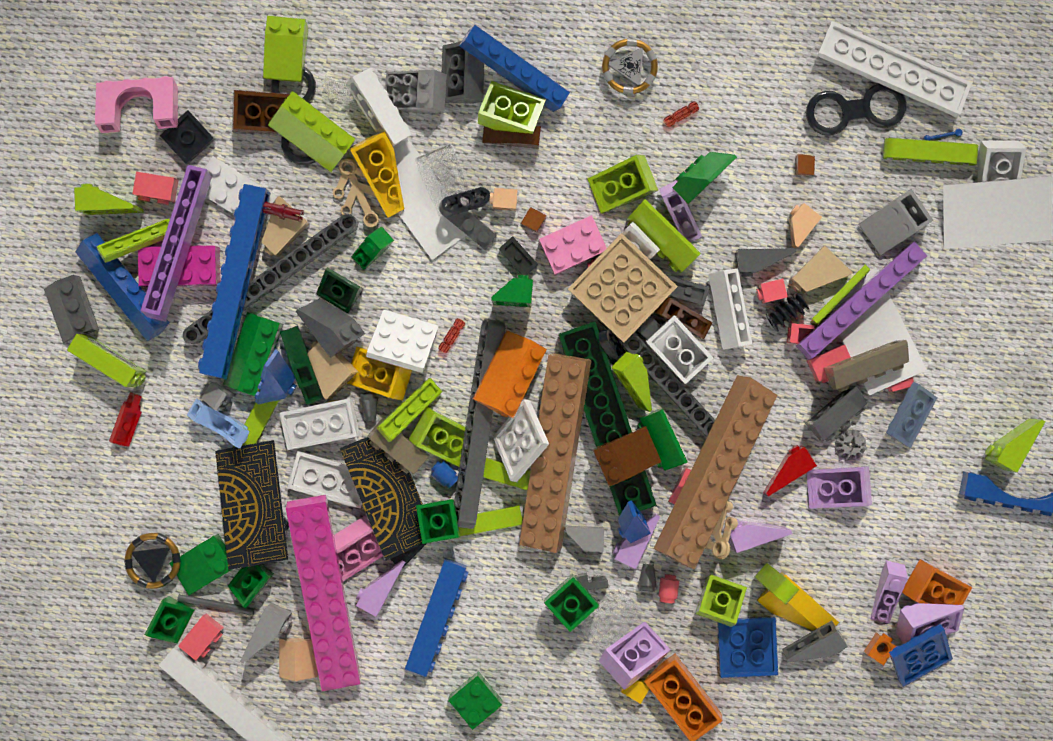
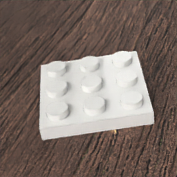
(402, 341)
(520, 441)

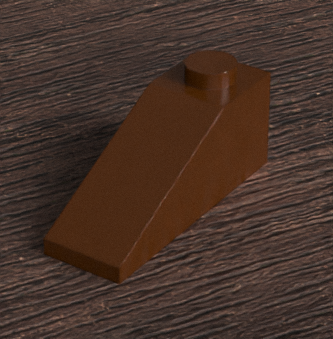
(514, 139)
(691, 320)

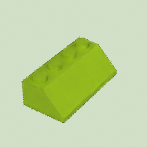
(311, 131)
(672, 243)

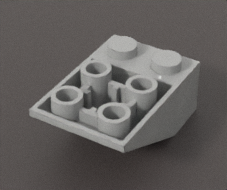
(417, 90)
(895, 222)

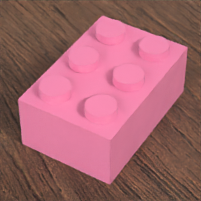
(572, 245)

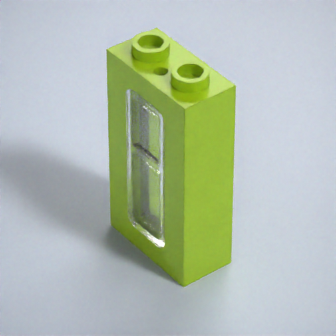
(107, 361)

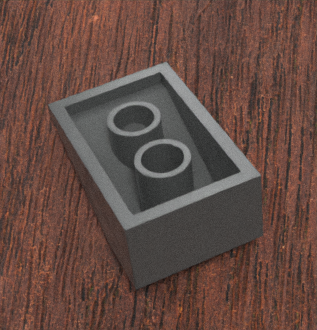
(330, 326)

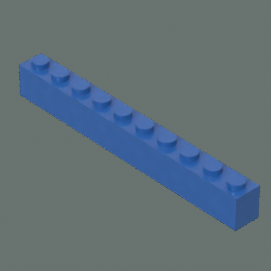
(234, 282)

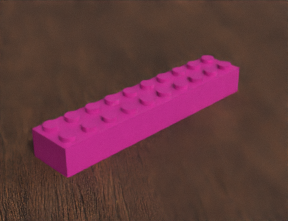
(323, 592)

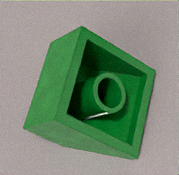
(438, 521)

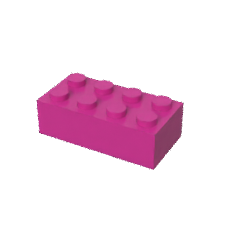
(199, 269)

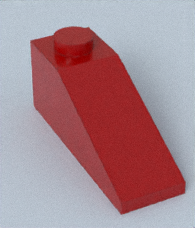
(792, 467)

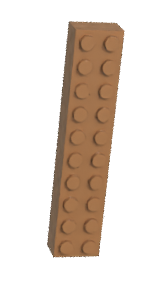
(554, 469)
(715, 471)

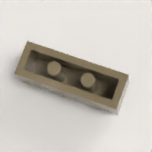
(398, 449)

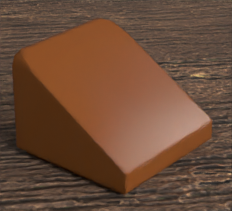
(804, 164)
(533, 219)

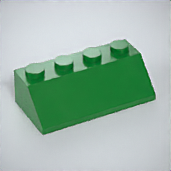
(515, 293)
(253, 349)

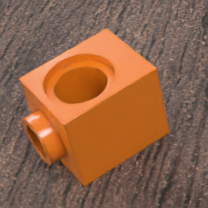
(881, 656)

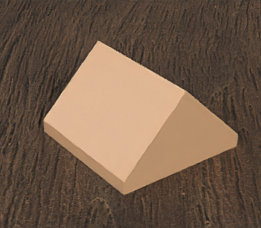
(297, 659)

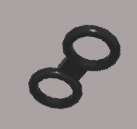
(308, 97)
(854, 110)

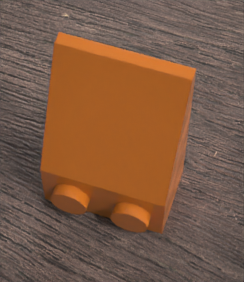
(935, 586)

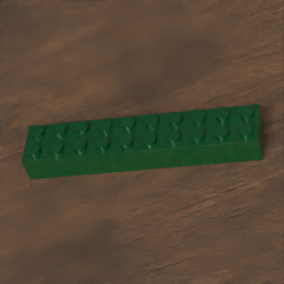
(606, 411)

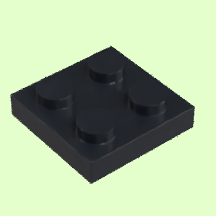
(188, 138)

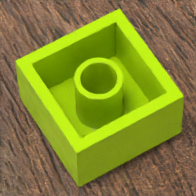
(721, 600)

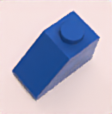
(632, 523)

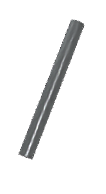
(215, 604)

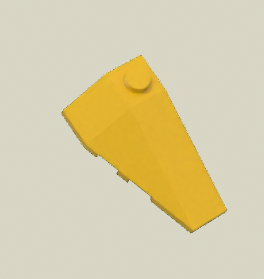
(379, 166)
(799, 610)

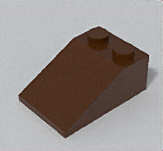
(255, 110)
(626, 456)

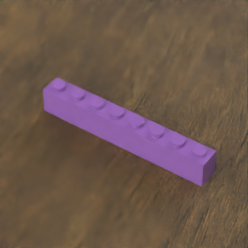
(176, 243)
(861, 300)

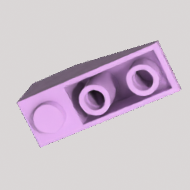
(889, 591)

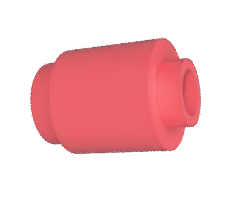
(668, 588)

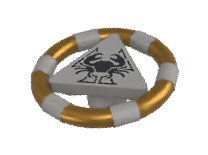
(629, 66)

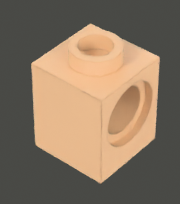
(504, 199)

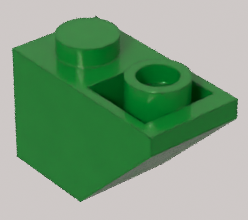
(372, 247)

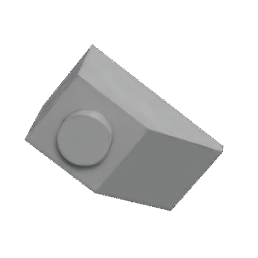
(216, 396)
(588, 538)

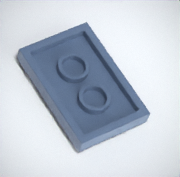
(911, 414)

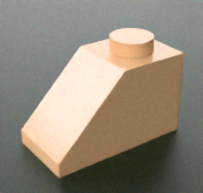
(802, 223)

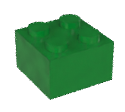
(571, 602)
(475, 700)

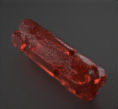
(681, 114)
(451, 335)

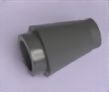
(369, 405)
(647, 578)

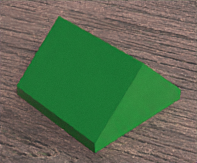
(249, 583)
(169, 620)

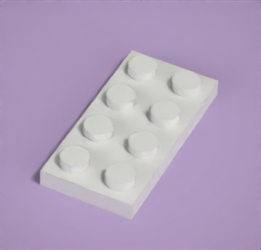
(226, 185)
(319, 424)
(323, 477)

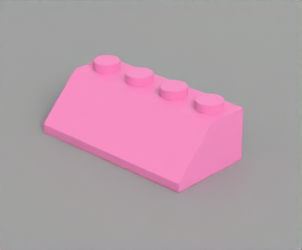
(356, 547)

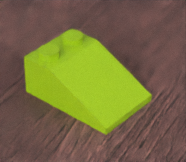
(285, 48)
(510, 109)
(623, 183)
(93, 201)
(439, 436)
(1014, 446)

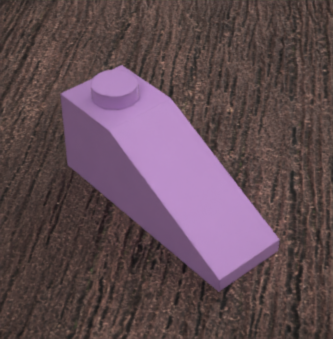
(680, 213)
(631, 553)
(374, 595)

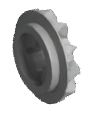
(847, 436)

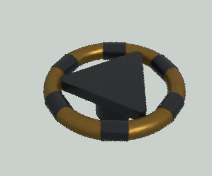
(152, 560)

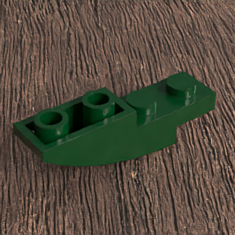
(301, 364)

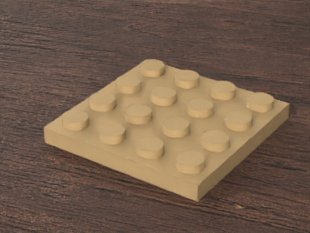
(622, 287)

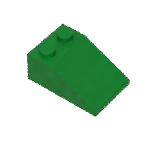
(203, 564)

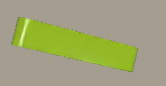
(931, 151)
(776, 583)

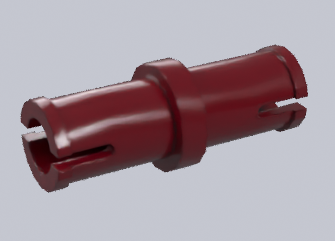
(283, 211)

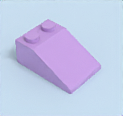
(839, 487)
(753, 534)
(920, 617)
(633, 655)

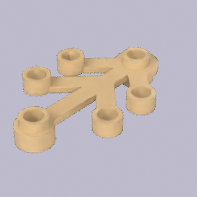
(356, 190)
(721, 547)

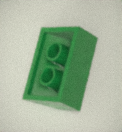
(701, 174)
(663, 439)

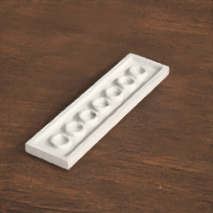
(894, 69)

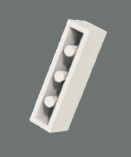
(378, 106)
(730, 309)

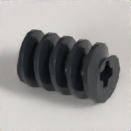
(786, 311)

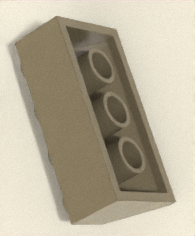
(867, 364)

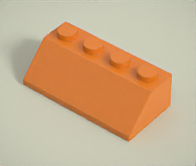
(509, 374)
(683, 698)

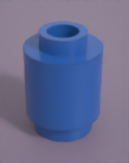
(444, 474)

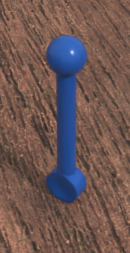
(958, 132)

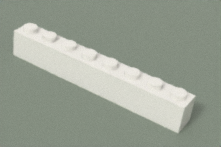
(221, 698)

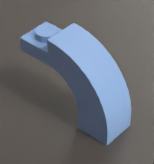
(219, 422)

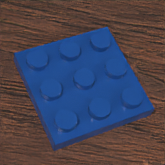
(748, 647)
(921, 655)

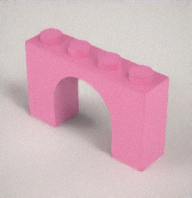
(114, 95)

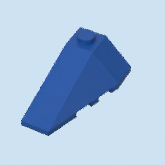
(276, 380)

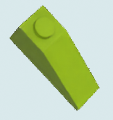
(634, 378)
(496, 471)

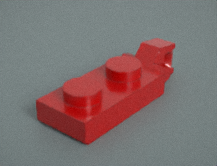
(126, 421)

